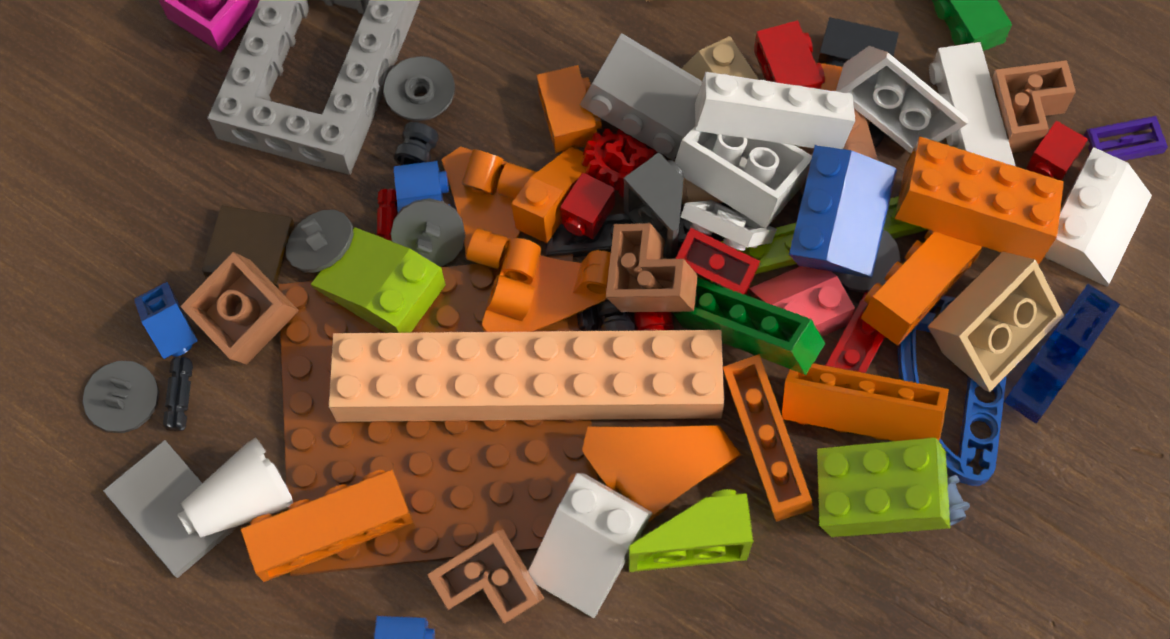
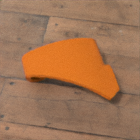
(483, 198)
(543, 290)
(657, 462)

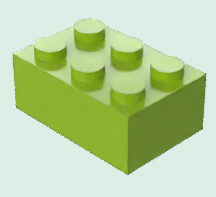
(883, 488)

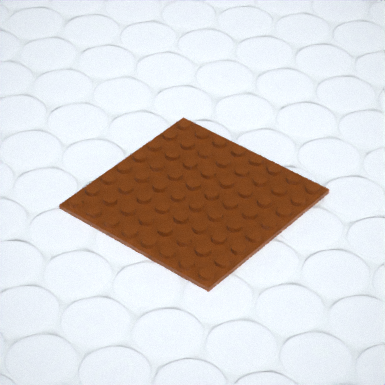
(453, 474)

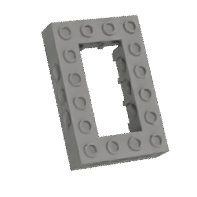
(329, 140)

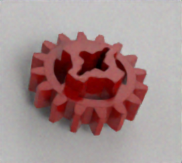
(614, 157)

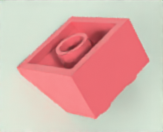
(810, 294)

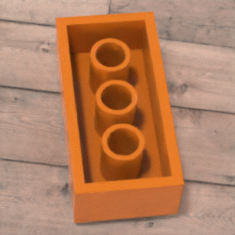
(979, 200)

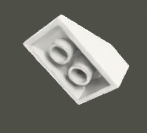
(587, 543)

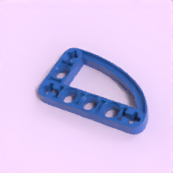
(973, 411)

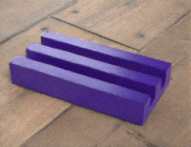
(1129, 153)

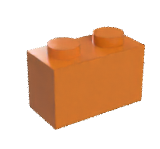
(561, 99)

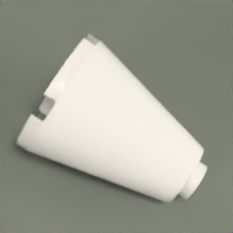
(236, 493)

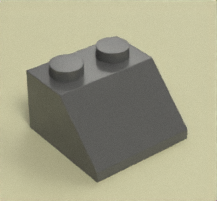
(655, 197)

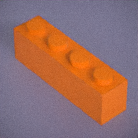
(918, 284)
(864, 404)
(768, 438)
(326, 525)

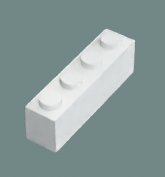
(967, 86)
(773, 111)

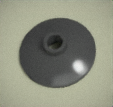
(416, 76)

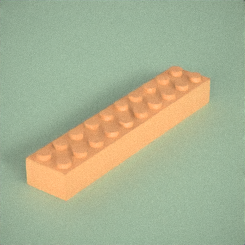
(527, 375)

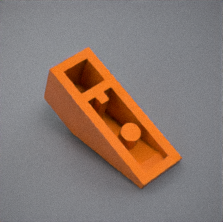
(539, 202)

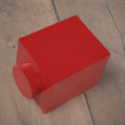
(1057, 152)
(587, 206)

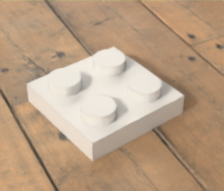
(724, 221)

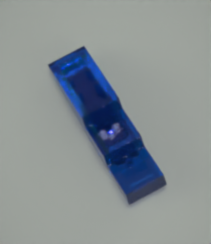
(1061, 353)

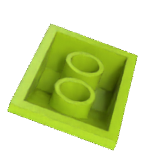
(382, 282)
(704, 534)

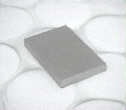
(150, 501)

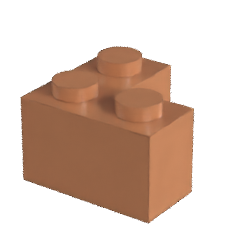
(1028, 96)
(641, 277)
(490, 567)

